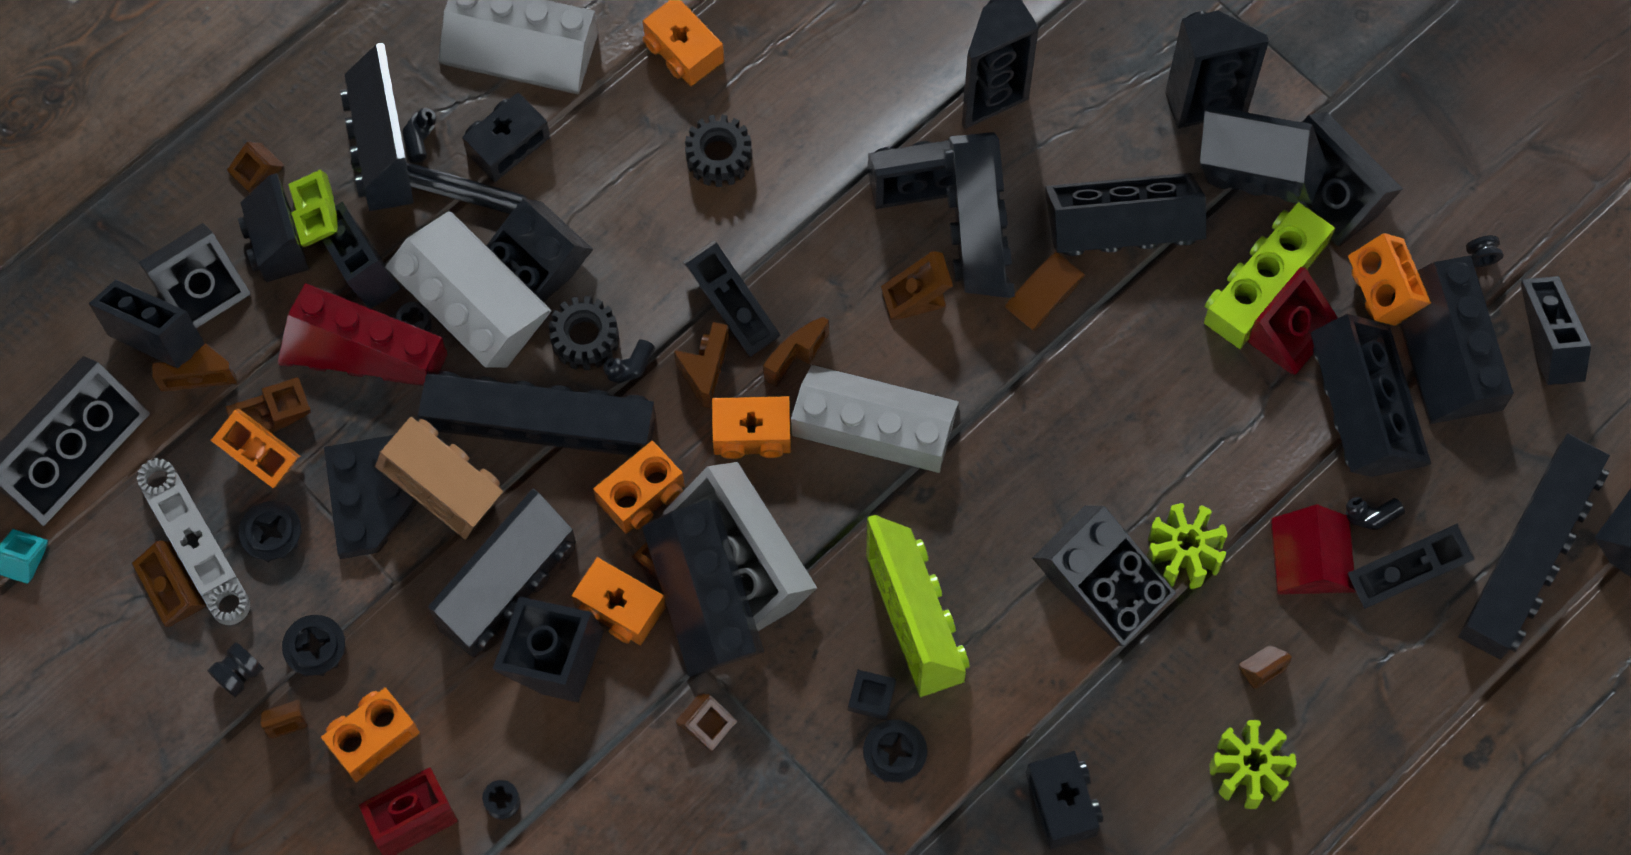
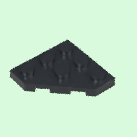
(363, 498)

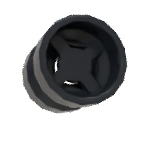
(244, 665)

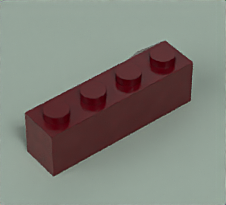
(353, 339)

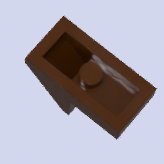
(918, 287)
(704, 369)
(202, 370)

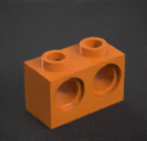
(1395, 275)
(632, 481)
(377, 742)

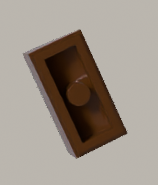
(168, 583)

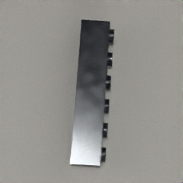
(537, 414)
(1534, 547)

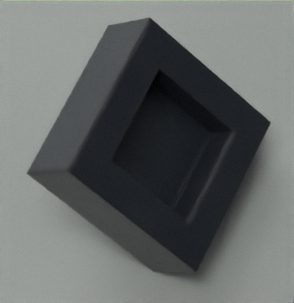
(871, 694)

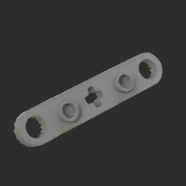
(205, 563)

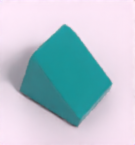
(21, 555)

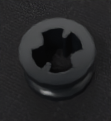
(1484, 251)
(407, 310)
(511, 792)

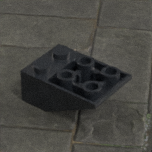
(539, 248)
(1104, 573)

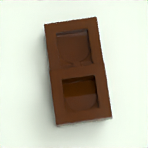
(1044, 290)
(801, 344)
(277, 406)

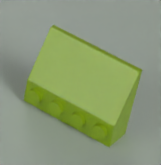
(914, 606)

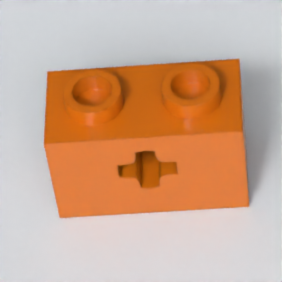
(682, 41)
(734, 416)
(255, 448)
(608, 584)

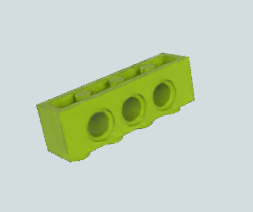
(1299, 228)

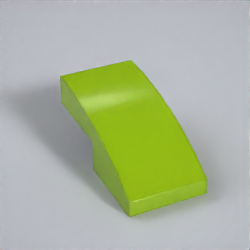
(315, 208)

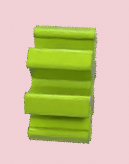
(1174, 536)
(1266, 773)

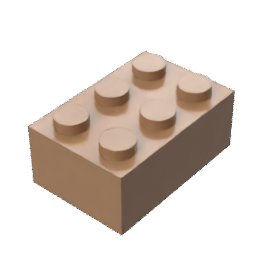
(439, 476)

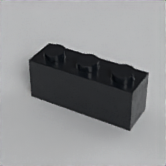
(147, 323)

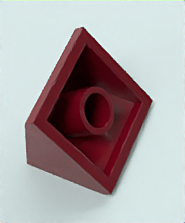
(1286, 323)
(1312, 551)
(407, 813)

